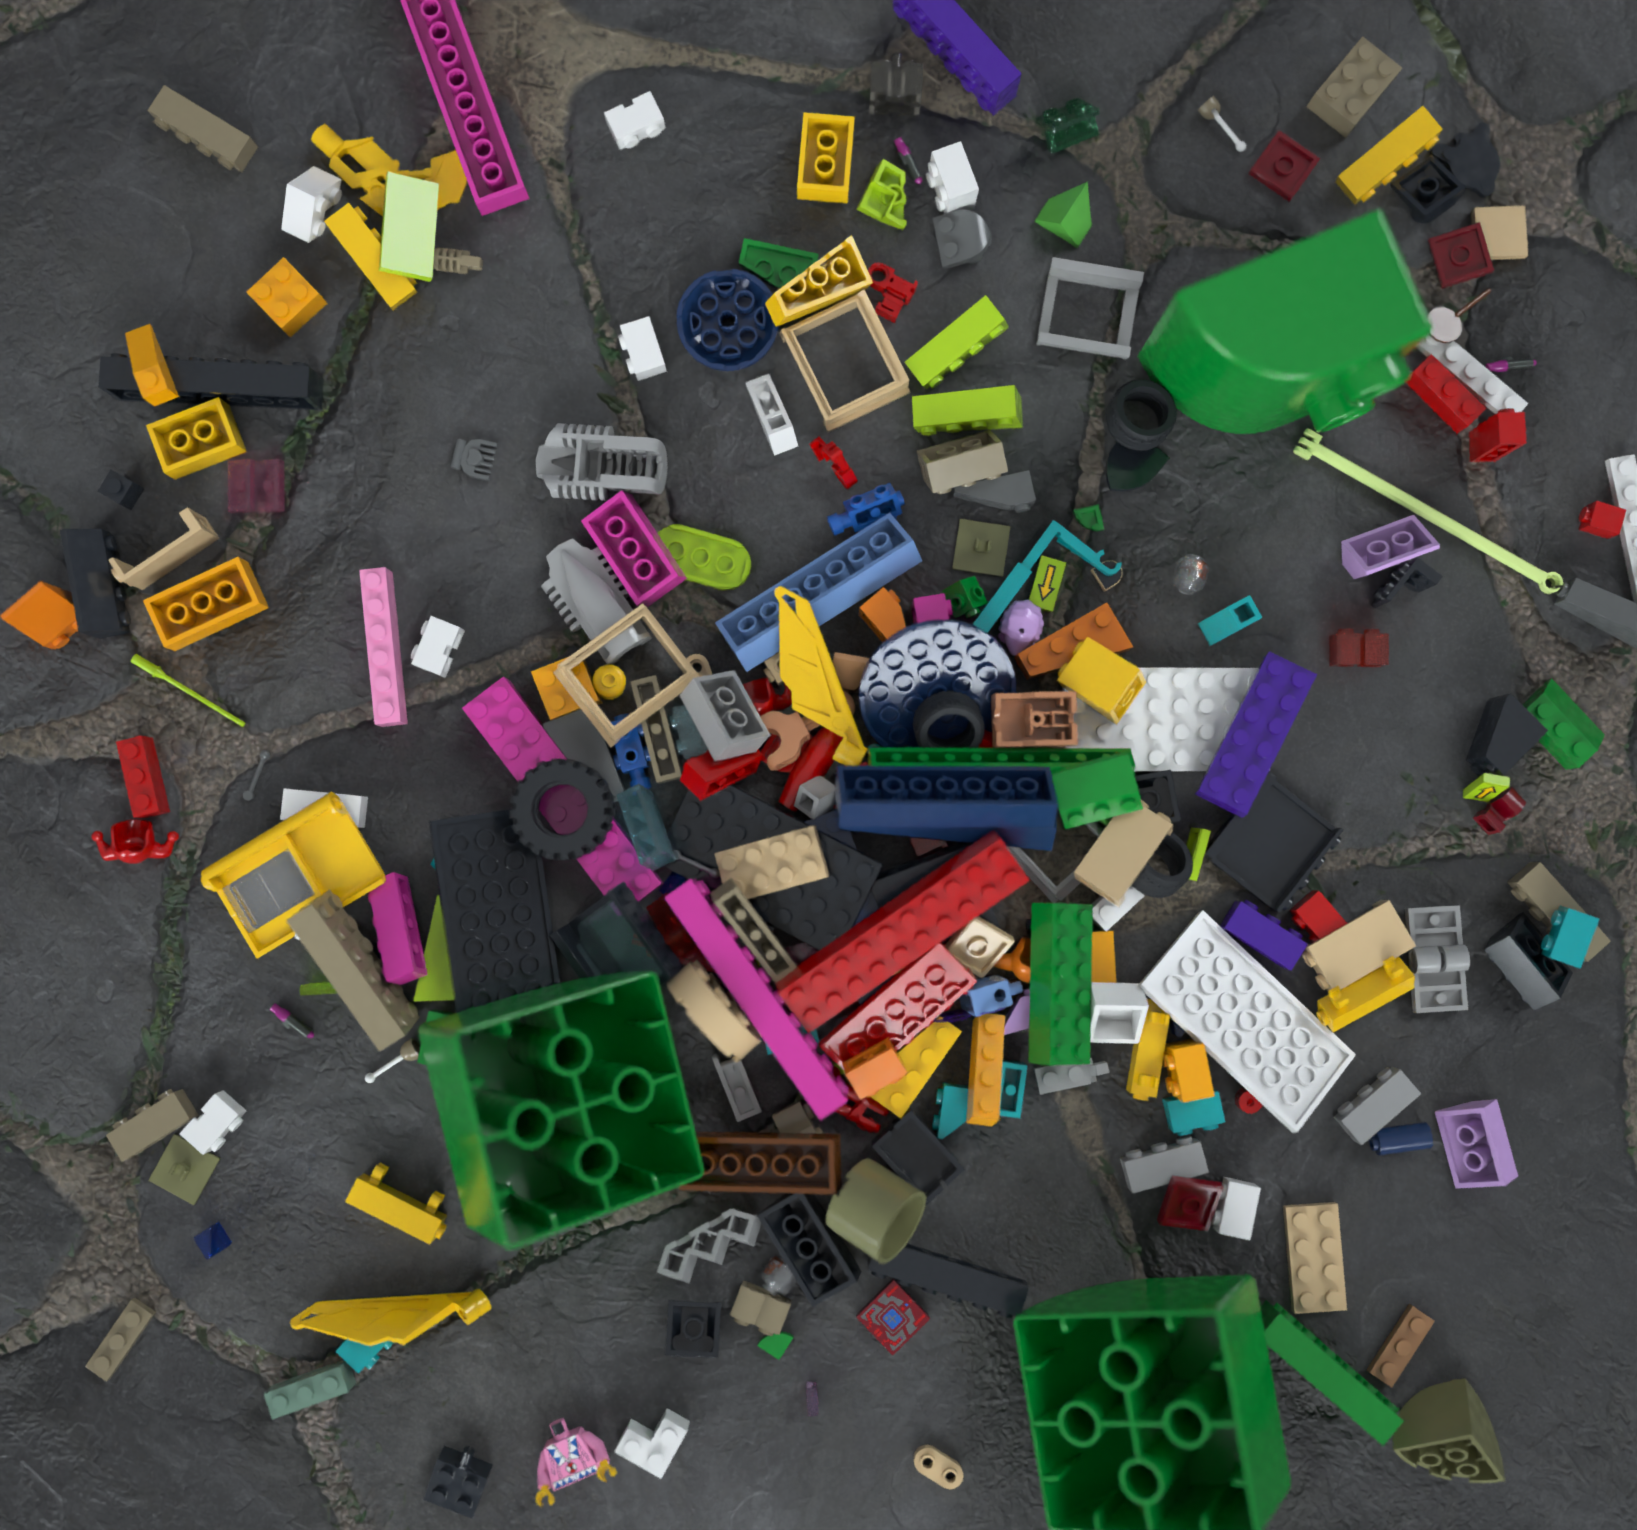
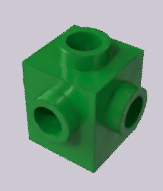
(965, 597)

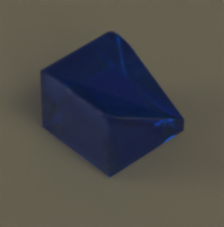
(212, 1240)

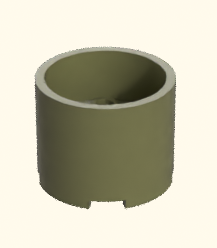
(876, 1210)

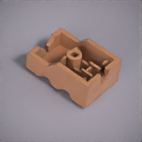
(1034, 719)

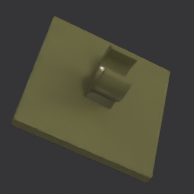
(981, 547)
(184, 1170)

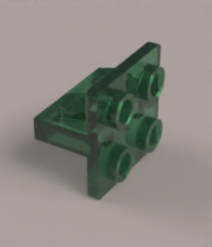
(1069, 124)

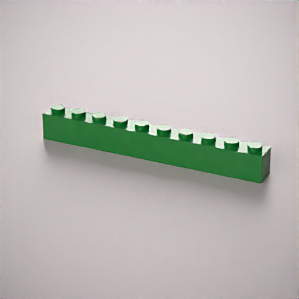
(1014, 757)

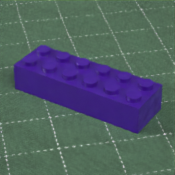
(963, 49)
(1255, 734)

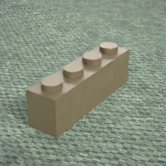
(202, 128)
(658, 733)
(1544, 896)
(753, 930)

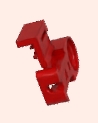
(897, 291)
(840, 466)

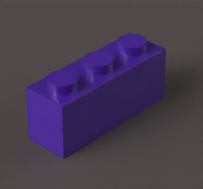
(1264, 934)

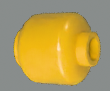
(609, 681)

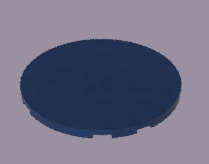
(927, 661)

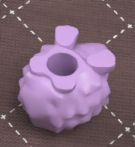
(1021, 626)

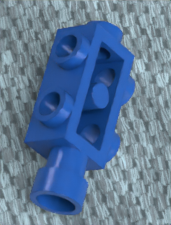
(867, 508)
(632, 743)

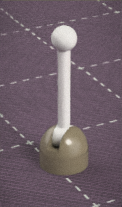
(1211, 110)
(409, 1051)

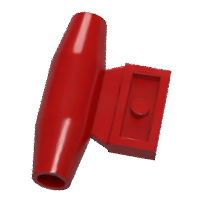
(814, 761)

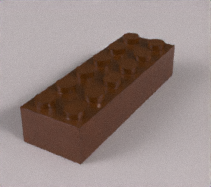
(769, 1162)

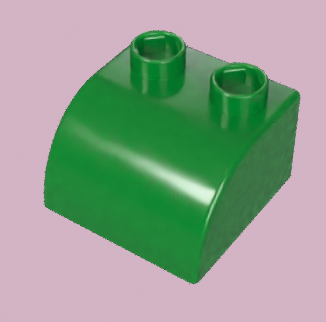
(1292, 333)
(561, 1104)
(1154, 1406)

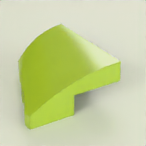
(885, 195)

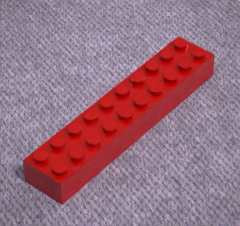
(901, 931)

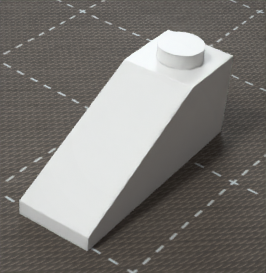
(772, 414)

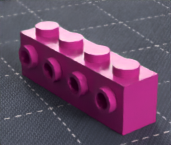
(397, 930)

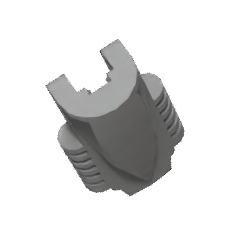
(594, 462)
(588, 591)

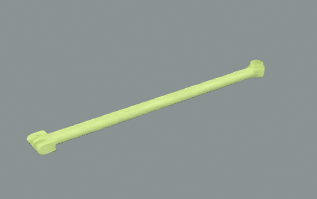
(1315, 448)

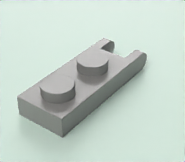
(737, 1088)

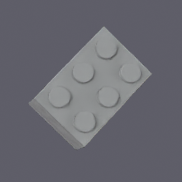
(724, 715)

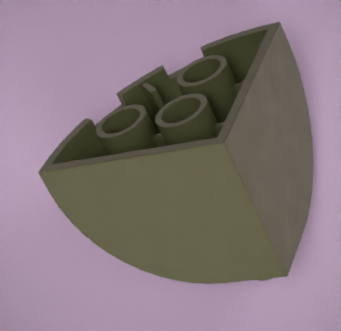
(1449, 1434)

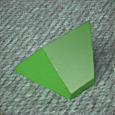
(1068, 215)

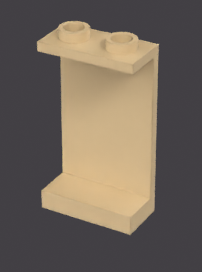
(171, 556)
(1122, 852)
(1358, 947)

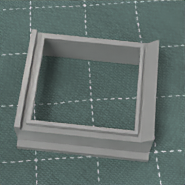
(1098, 276)
(1053, 892)

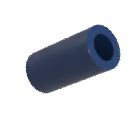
(1401, 1139)

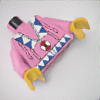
(570, 1458)

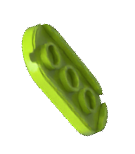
(707, 557)

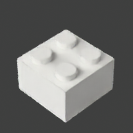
(952, 179)
(1117, 1012)

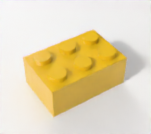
(825, 157)
(196, 438)

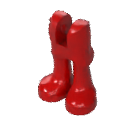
(856, 1112)

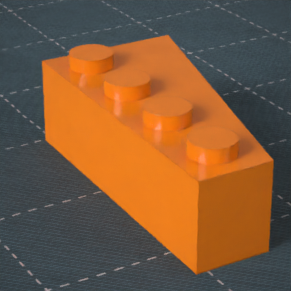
(1058, 647)

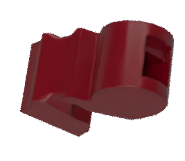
(1502, 808)

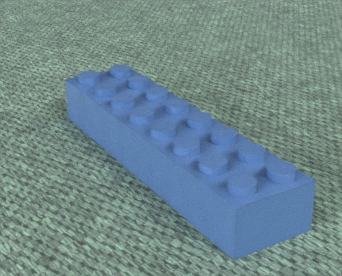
(828, 583)

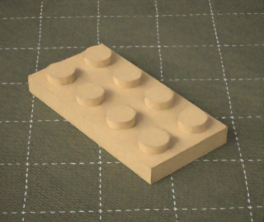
(774, 862)
(1314, 1257)

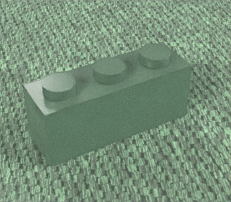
(309, 1388)

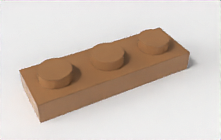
(1400, 1345)

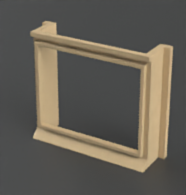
(868, 402)
(611, 733)

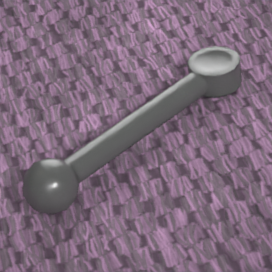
(249, 794)

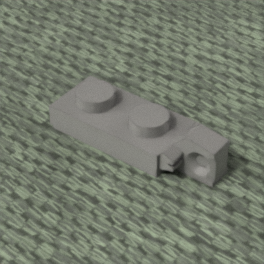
(1067, 1076)

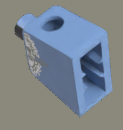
(990, 994)

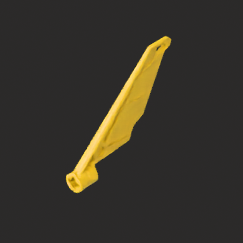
(812, 677)
(390, 1318)

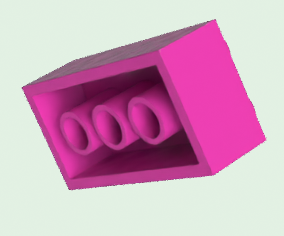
(633, 549)

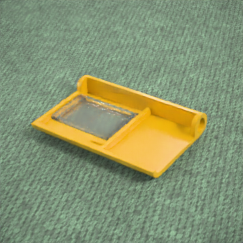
(291, 867)

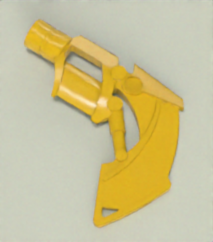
(444, 169)

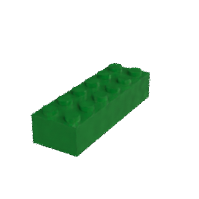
(1060, 984)
(1329, 1373)

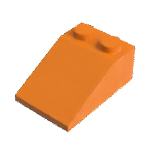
(883, 614)
(44, 615)

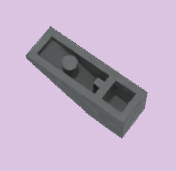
(1005, 492)

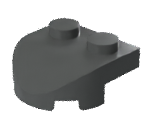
(961, 237)

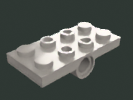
(1437, 959)

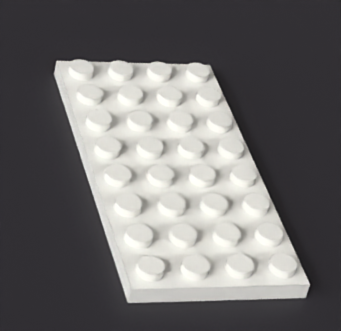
(1172, 720)
(1247, 1021)

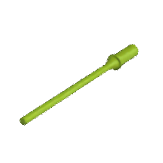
(156, 671)

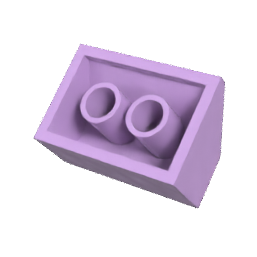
(1386, 546)
(1476, 1144)

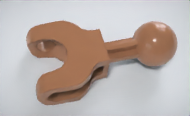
(793, 734)

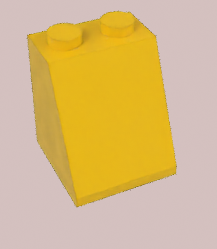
(1102, 679)

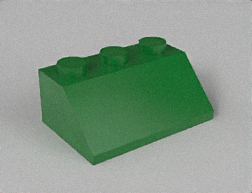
(1571, 733)
(1096, 790)

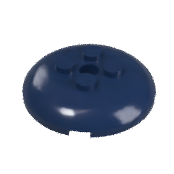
(719, 297)

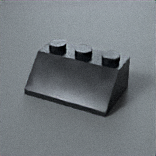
(1518, 955)

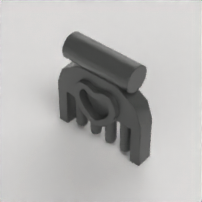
(470, 457)

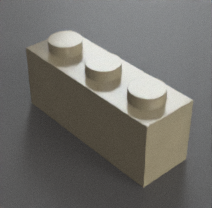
(151, 1124)

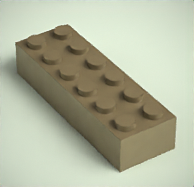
(354, 969)

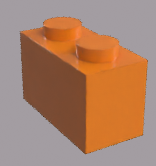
(874, 1069)

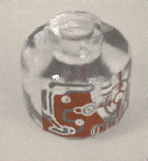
(1190, 574)
(777, 1276)

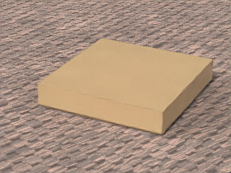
(1503, 230)
(979, 945)

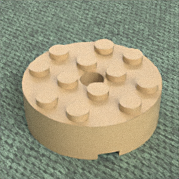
(714, 1010)

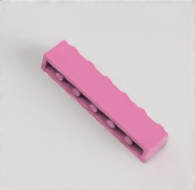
(383, 647)

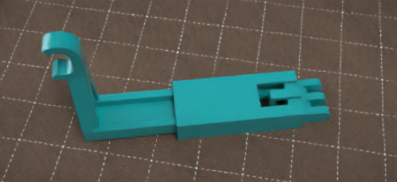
(1022, 571)

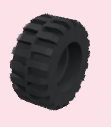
(526, 809)

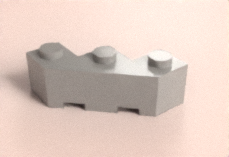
(708, 1243)

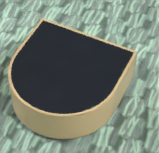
(1105, 581)

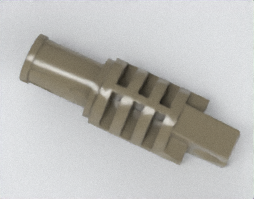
(455, 261)

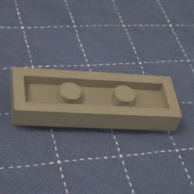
(120, 1339)

